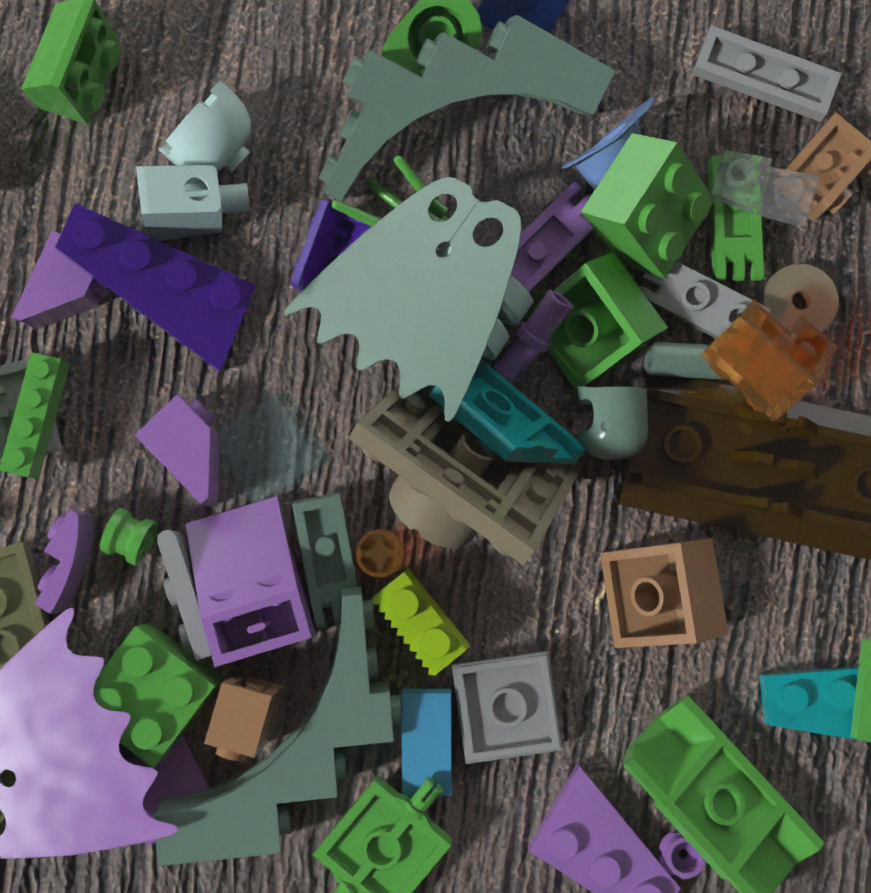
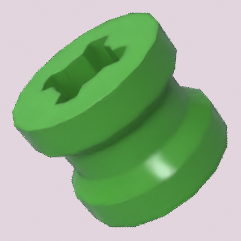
(128, 536)

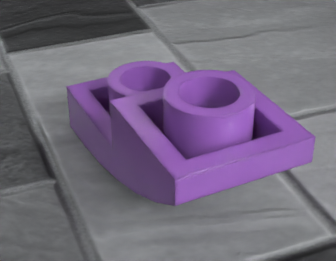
(71, 546)

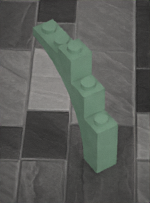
(521, 63)
(246, 812)

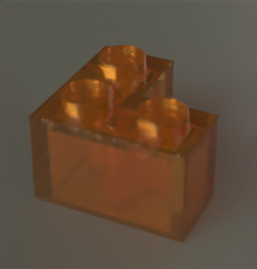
(769, 361)

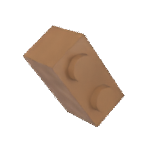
(243, 716)

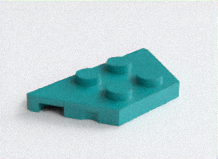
(510, 422)

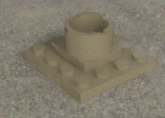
(454, 485)

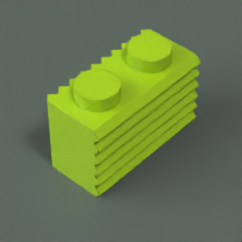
(421, 622)

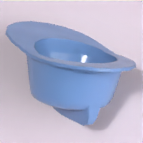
(598, 159)

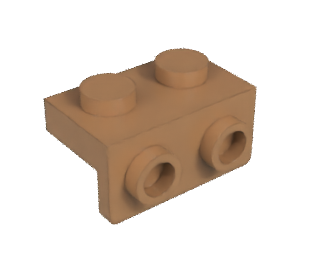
(837, 156)

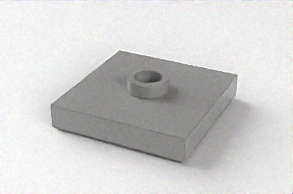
(507, 707)

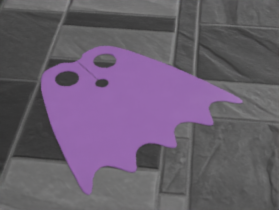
(64, 750)

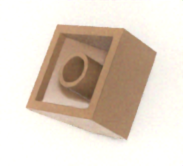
(664, 594)

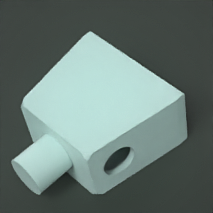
(186, 200)

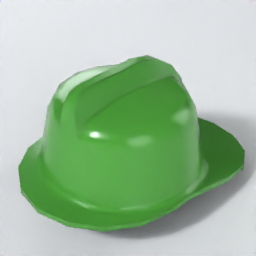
(428, 20)

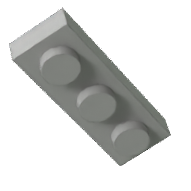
(766, 73)

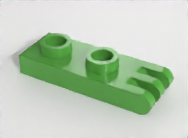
(734, 236)

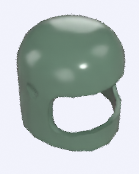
(618, 421)

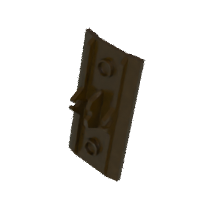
(742, 472)

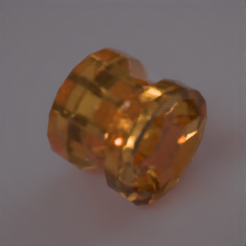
(376, 548)

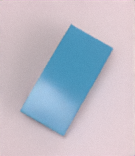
(426, 739)

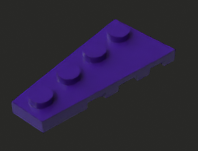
(171, 288)

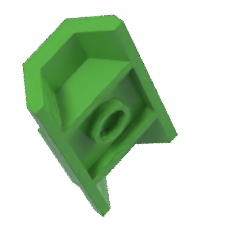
(719, 799)

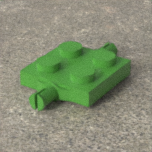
(385, 841)

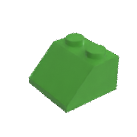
(607, 320)

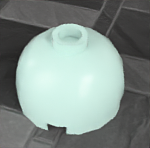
(211, 132)

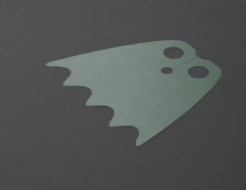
(417, 306)

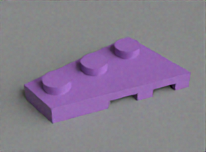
(595, 844)

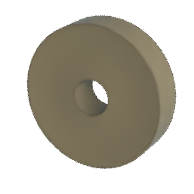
(808, 283)

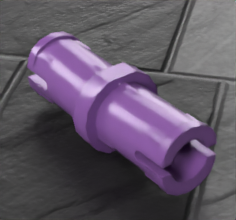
(533, 336)

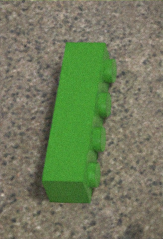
(34, 416)

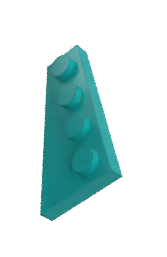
(811, 700)

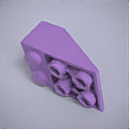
(248, 582)

